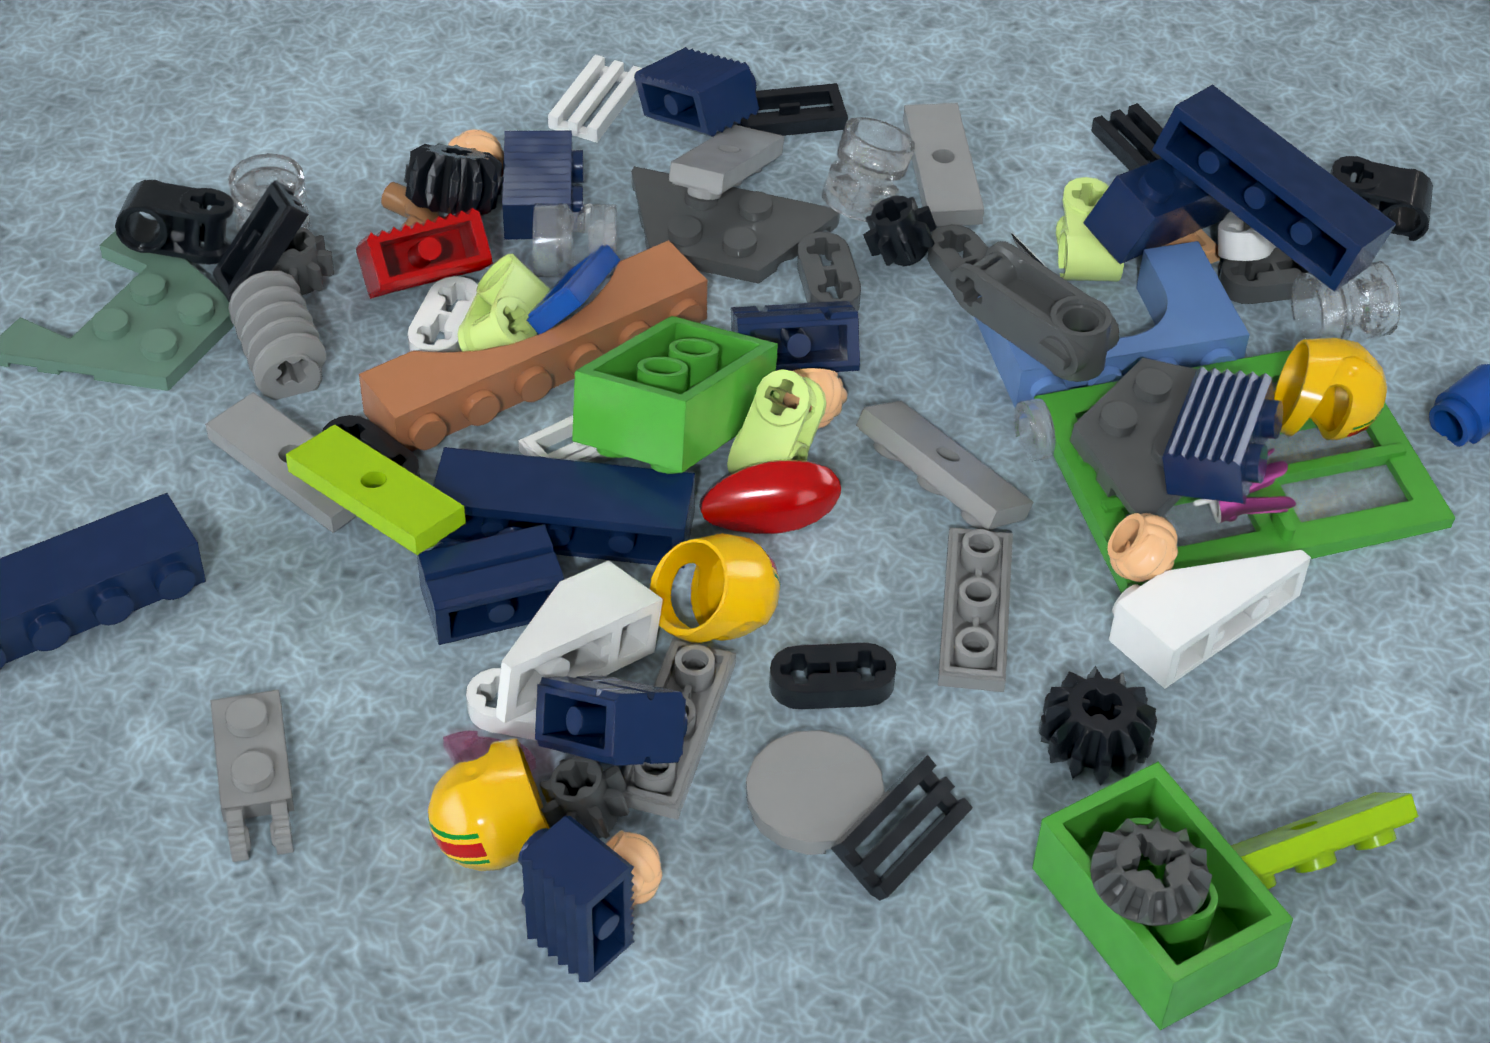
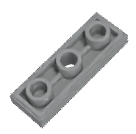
(725, 161)
(943, 164)
(259, 440)
(943, 466)
(976, 610)
(702, 678)

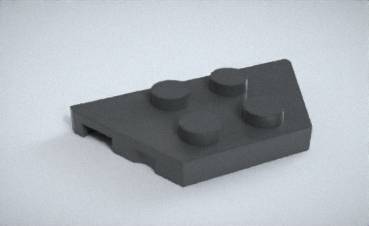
(732, 236)
(1129, 432)

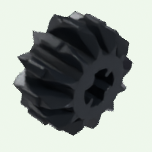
(453, 179)
(1098, 724)

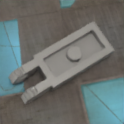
(252, 768)

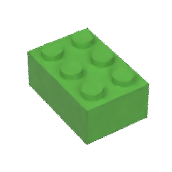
(670, 393)
(1174, 965)

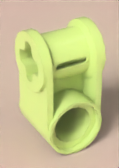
(1077, 247)
(502, 306)
(774, 429)

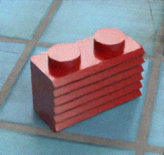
(423, 253)

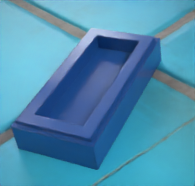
(573, 289)

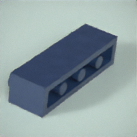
(1273, 187)
(1150, 210)
(584, 505)
(95, 576)

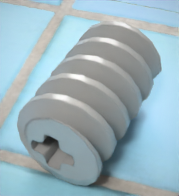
(277, 335)

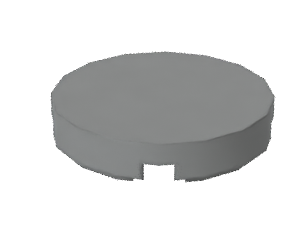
(811, 789)

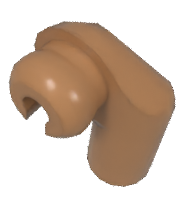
(396, 201)

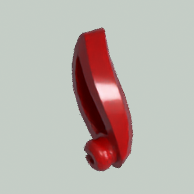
(772, 497)

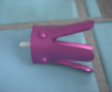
(1229, 511)

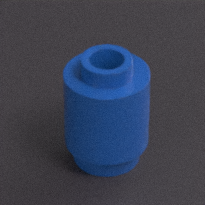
(1464, 408)

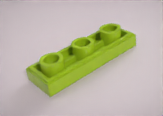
(376, 489)
(1314, 839)

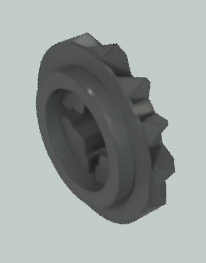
(1138, 893)

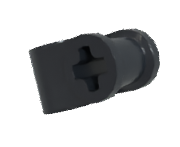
(1395, 191)
(180, 221)

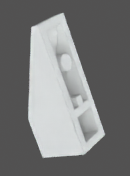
(1201, 609)
(582, 629)

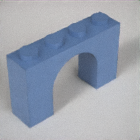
(1191, 327)

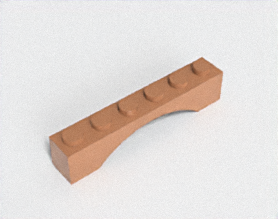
(438, 393)

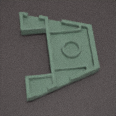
(139, 337)

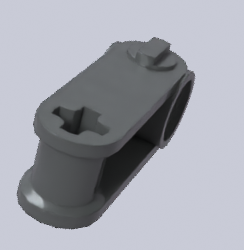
(1037, 311)

